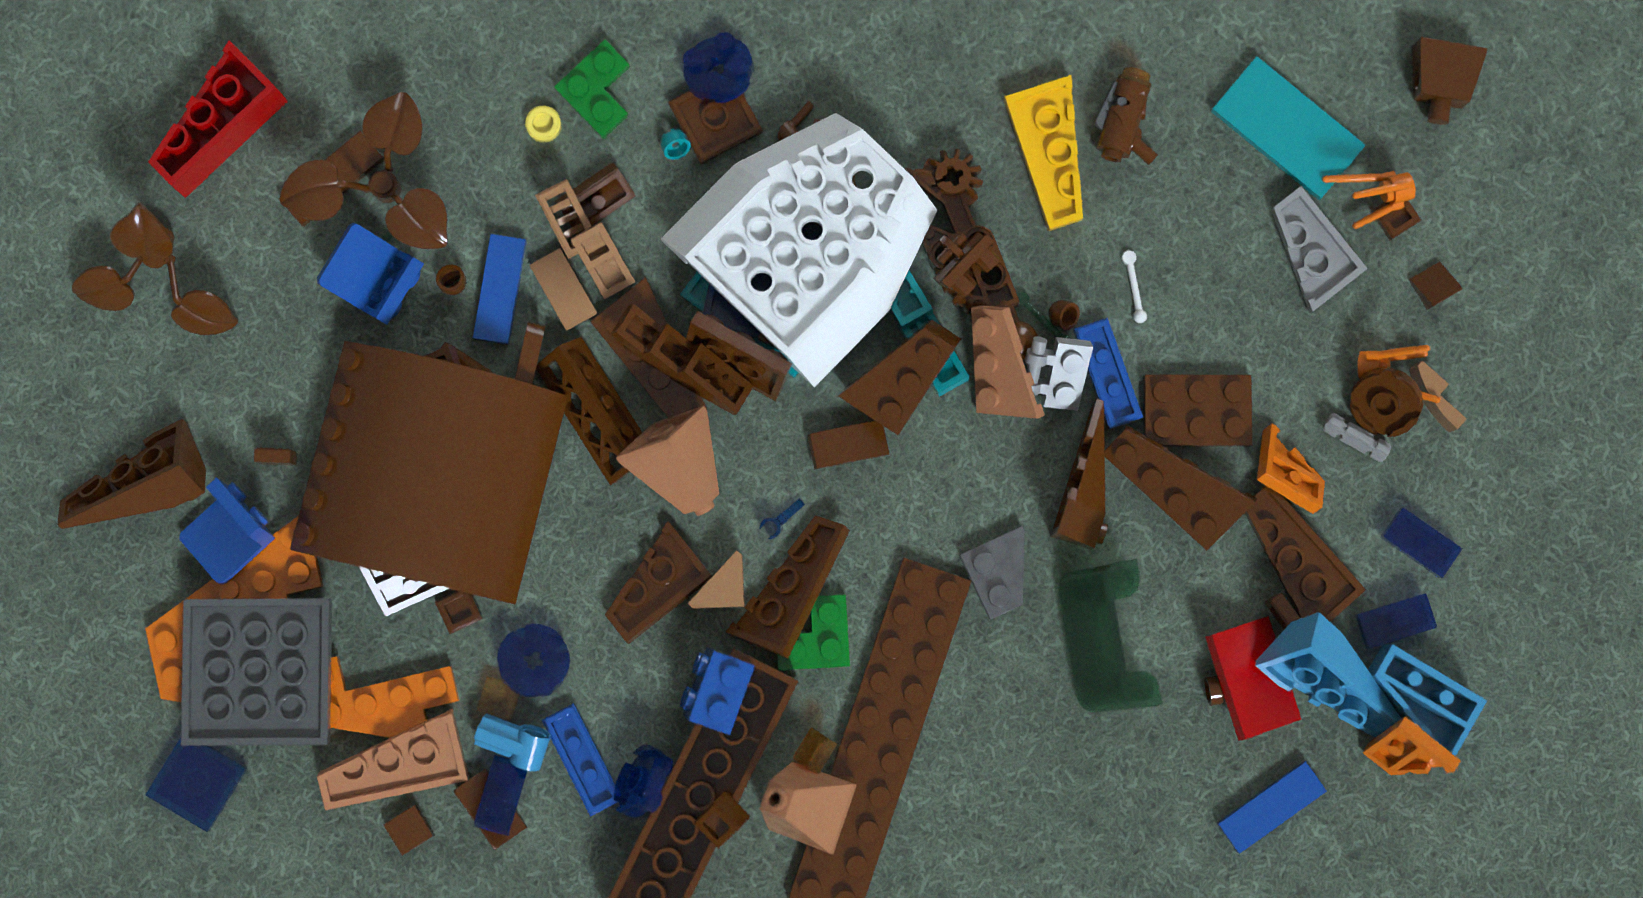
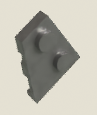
(998, 572)

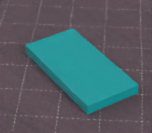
(1287, 127)

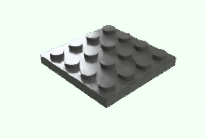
(256, 672)

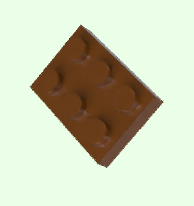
(759, 366)
(1198, 410)

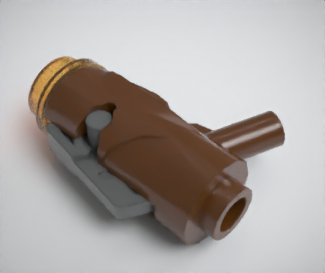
(1121, 115)

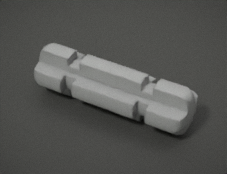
(1357, 437)

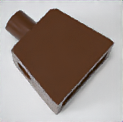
(1445, 75)

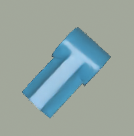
(522, 744)

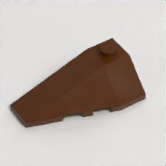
(151, 481)
(1083, 501)

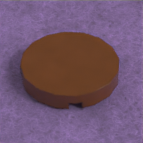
(1386, 402)

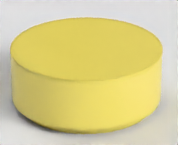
(543, 123)

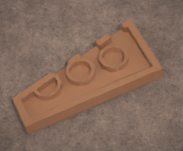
(403, 764)

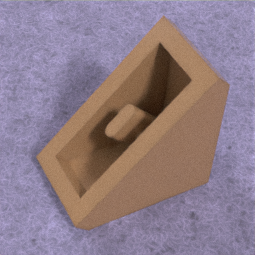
(724, 588)

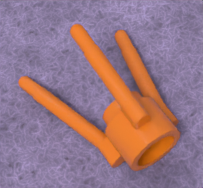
(1392, 189)
(1381, 359)

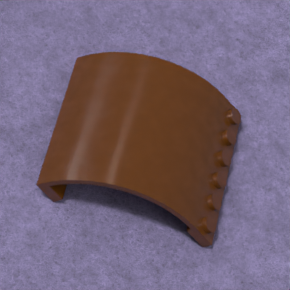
(429, 471)

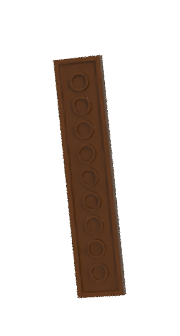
(886, 726)

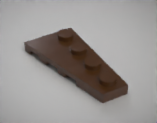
(1189, 495)
(1301, 560)
(783, 606)

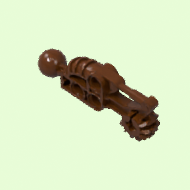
(956, 204)

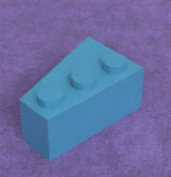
(1426, 696)

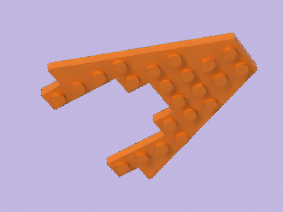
(274, 574)

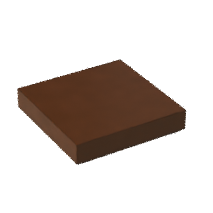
(714, 126)

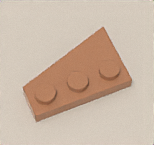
(999, 371)

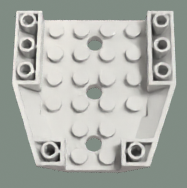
(823, 288)

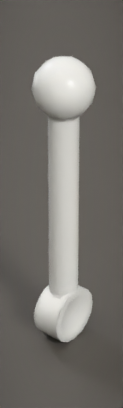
(1129, 258)

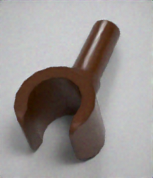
(789, 127)

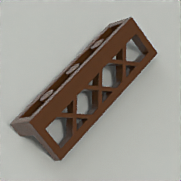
(599, 404)

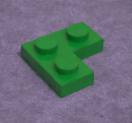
(586, 88)
(829, 639)

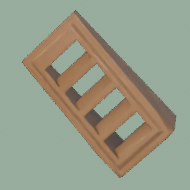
(551, 192)

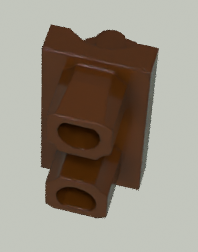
(954, 273)

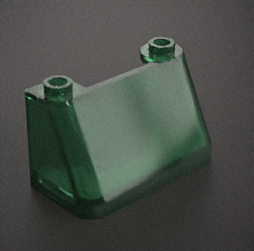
(1095, 639)

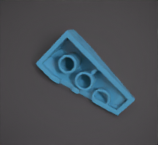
(1326, 668)

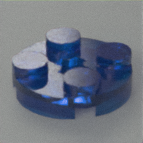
(713, 52)
(524, 642)
(641, 782)

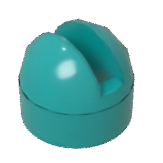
(679, 149)

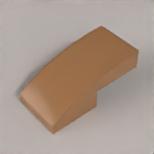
(602, 260)
(563, 289)
(1432, 383)

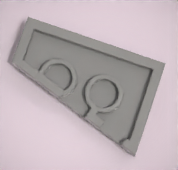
(1315, 249)

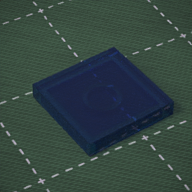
(196, 783)

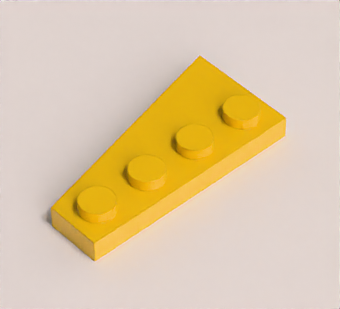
(1048, 143)

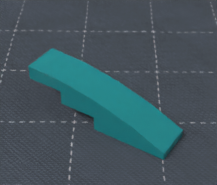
(912, 312)

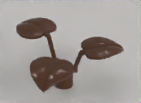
(388, 125)
(147, 240)

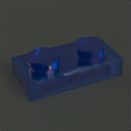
(1421, 542)
(1396, 621)
(500, 796)

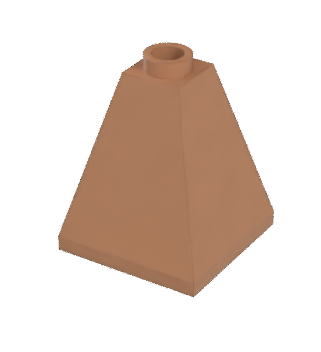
(677, 461)
(807, 806)

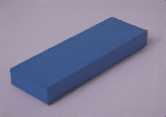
(499, 289)
(1109, 374)
(581, 758)
(1271, 807)

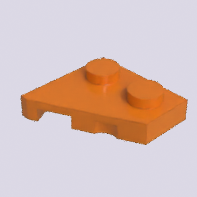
(1289, 472)
(1409, 750)

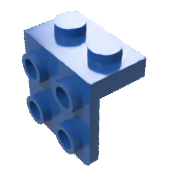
(369, 273)
(226, 533)
(716, 690)

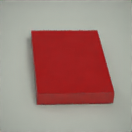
(1250, 695)

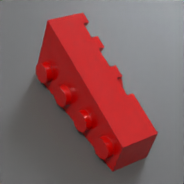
(216, 121)

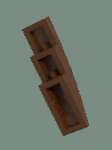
(681, 360)

